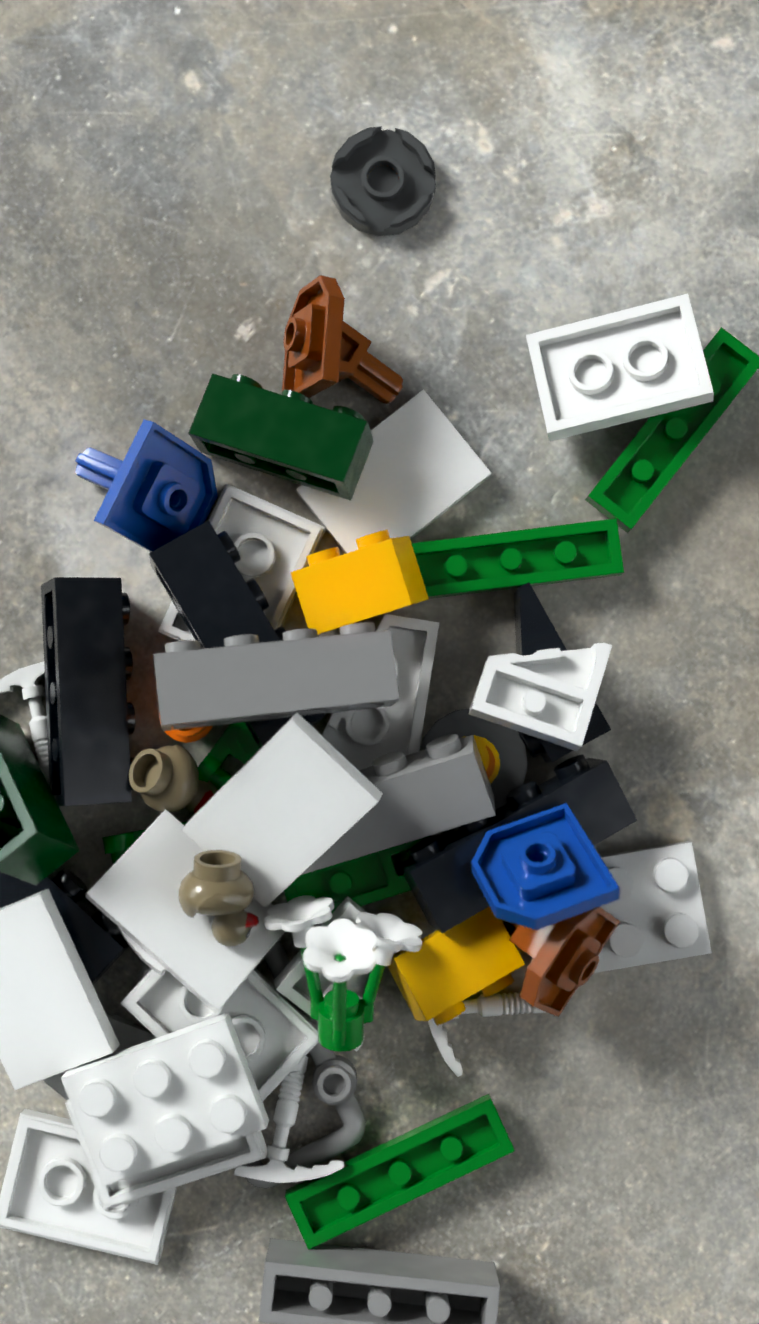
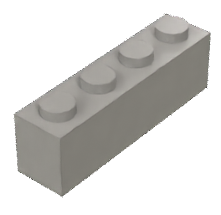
(275, 678)
(420, 798)
(374, 1287)

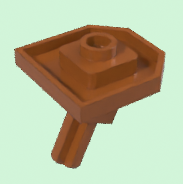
(327, 350)
(562, 956)

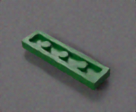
(671, 437)
(520, 557)
(399, 1171)

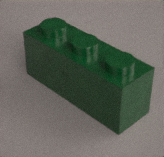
(282, 434)
(31, 823)

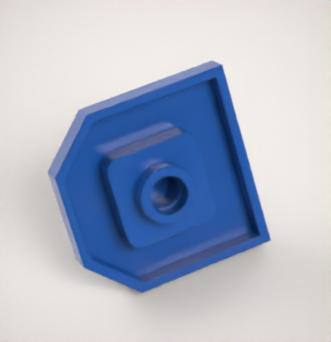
(155, 491)
(542, 870)

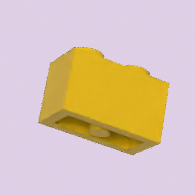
(360, 583)
(456, 966)

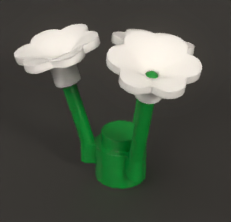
(340, 953)

